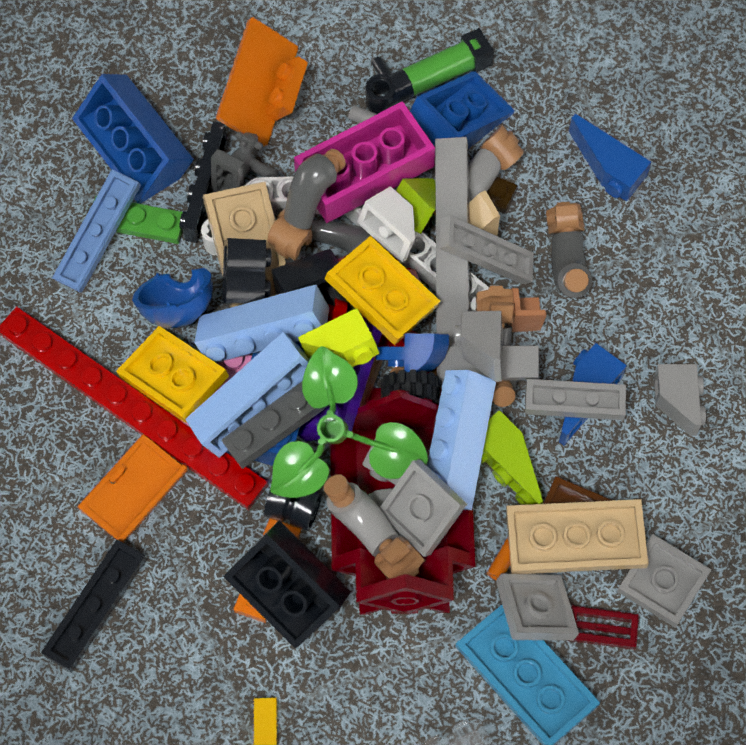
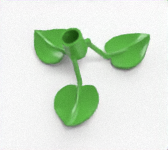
(327, 382)

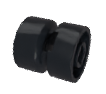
(299, 510)

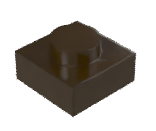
(502, 193)

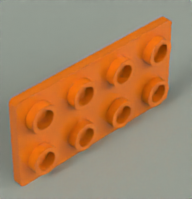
(261, 82)

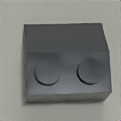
(308, 272)

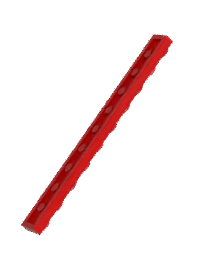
(131, 407)

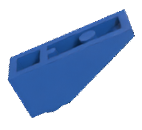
(612, 162)
(592, 367)

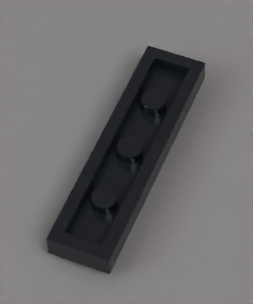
(193, 219)
(93, 605)

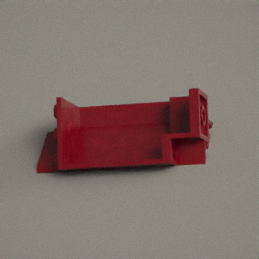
(456, 551)

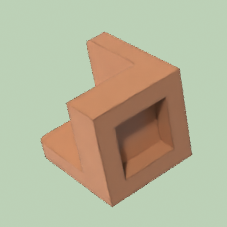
(527, 313)

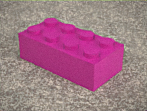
(376, 157)

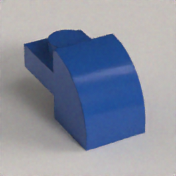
(420, 352)

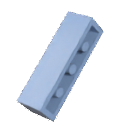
(257, 323)
(248, 392)
(461, 431)

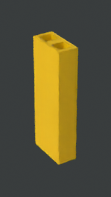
(265, 721)

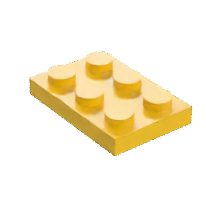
(382, 290)
(172, 373)

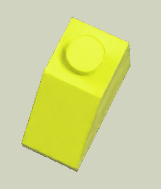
(343, 336)

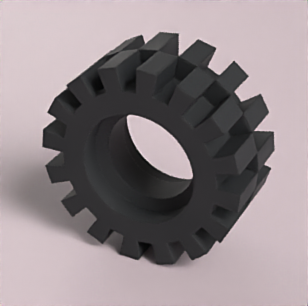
(416, 383)

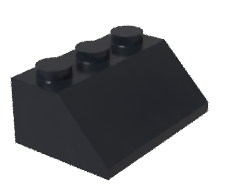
(287, 584)

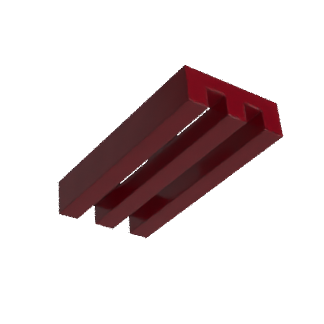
(605, 640)

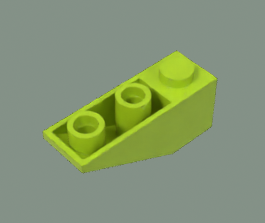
(509, 458)

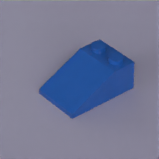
(461, 109)

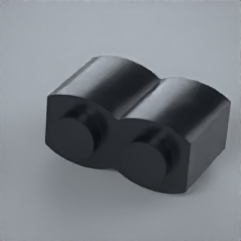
(245, 271)

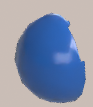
(174, 302)

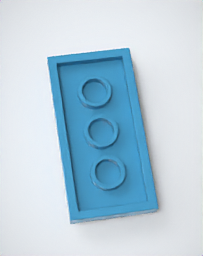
(528, 678)

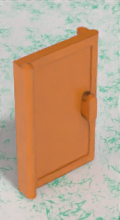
(146, 481)

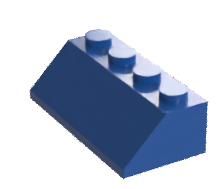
(131, 135)

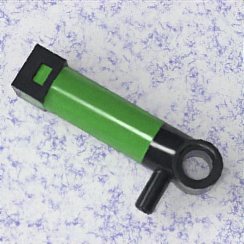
(470, 54)

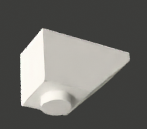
(390, 222)

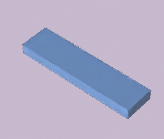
(96, 231)

